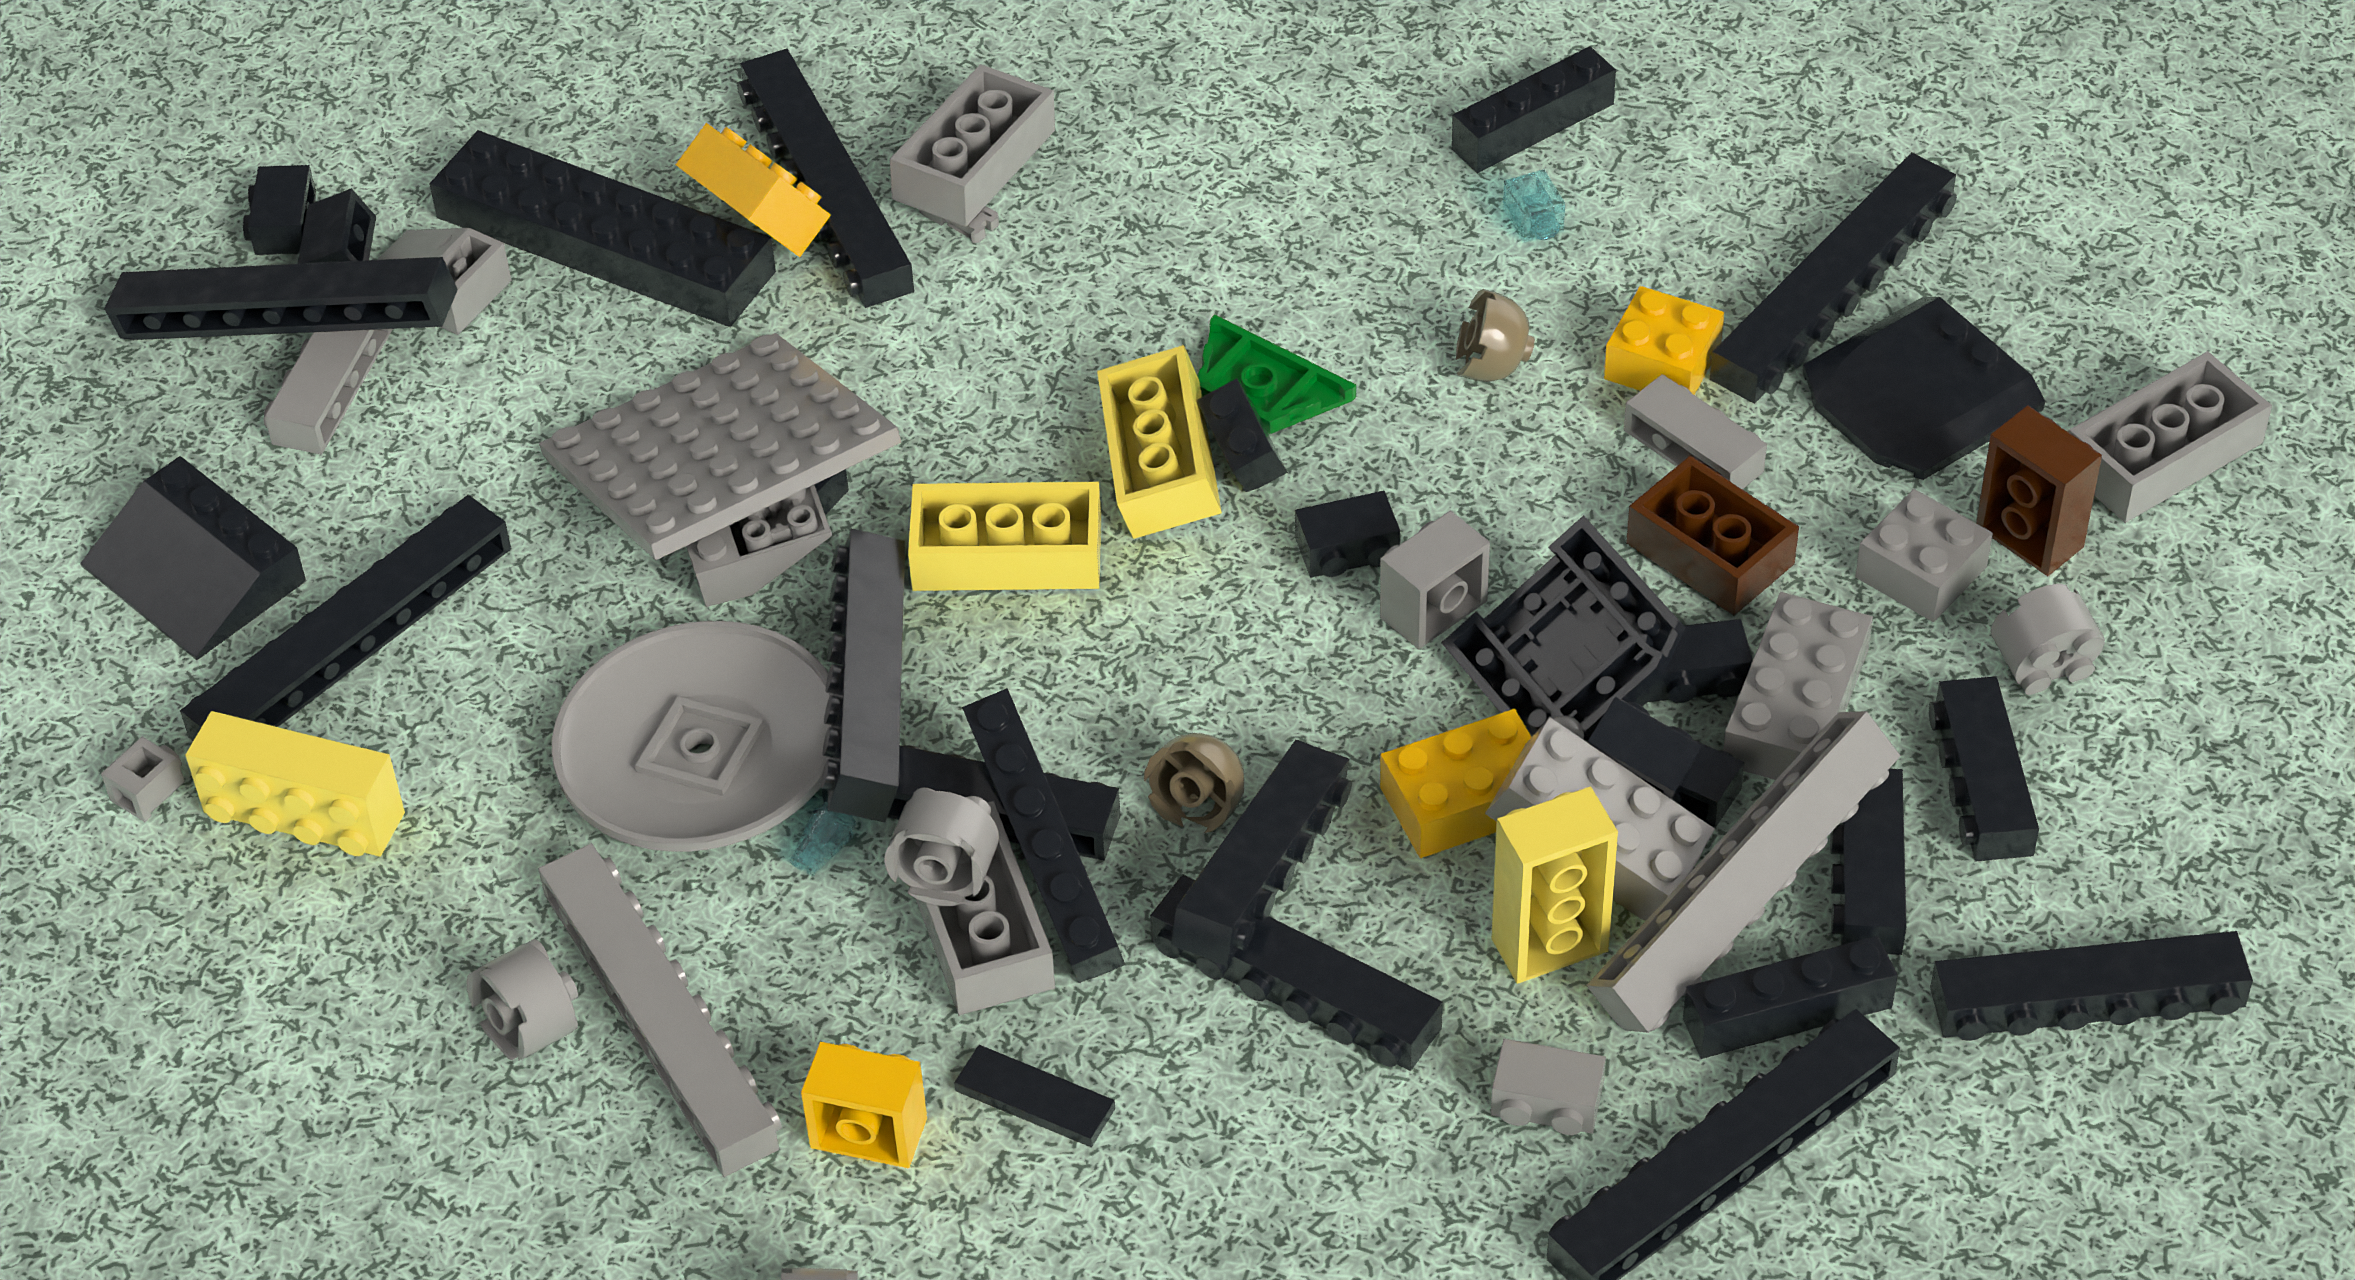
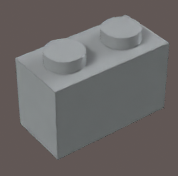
(1547, 1087)

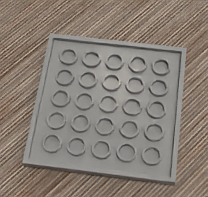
(718, 444)

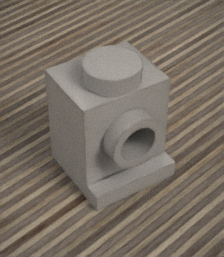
(143, 777)

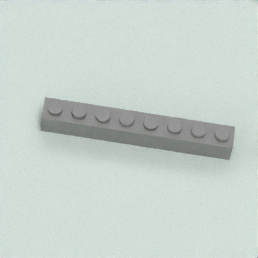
(1744, 872)
(660, 1010)

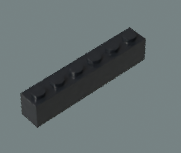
(1087, 807)
(1043, 836)
(1261, 853)
(2090, 985)
(1318, 986)

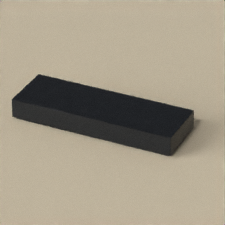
(1035, 1095)

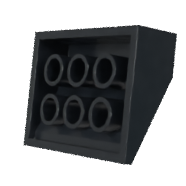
(193, 559)

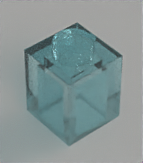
(1534, 206)

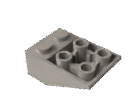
(473, 260)
(758, 547)

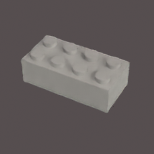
(972, 145)
(2172, 434)
(1796, 682)
(1655, 834)
(992, 941)

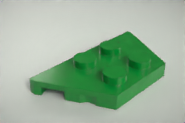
(1276, 380)

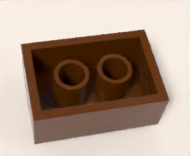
(2038, 490)
(1712, 535)

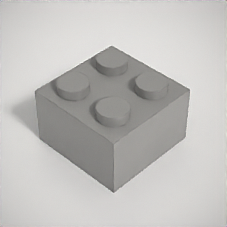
(1923, 555)
(1434, 579)

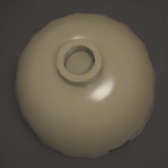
(1498, 334)
(1190, 772)

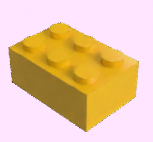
(753, 189)
(1450, 780)

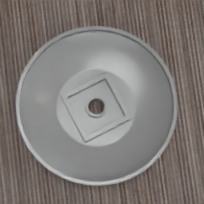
(646, 704)

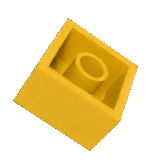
(1665, 338)
(864, 1104)

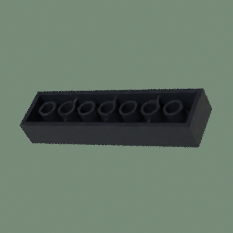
(604, 228)

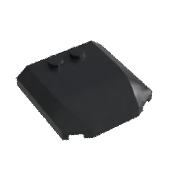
(1919, 388)
(1570, 636)

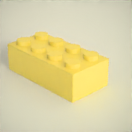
(1158, 442)
(1005, 536)
(295, 784)
(1553, 884)

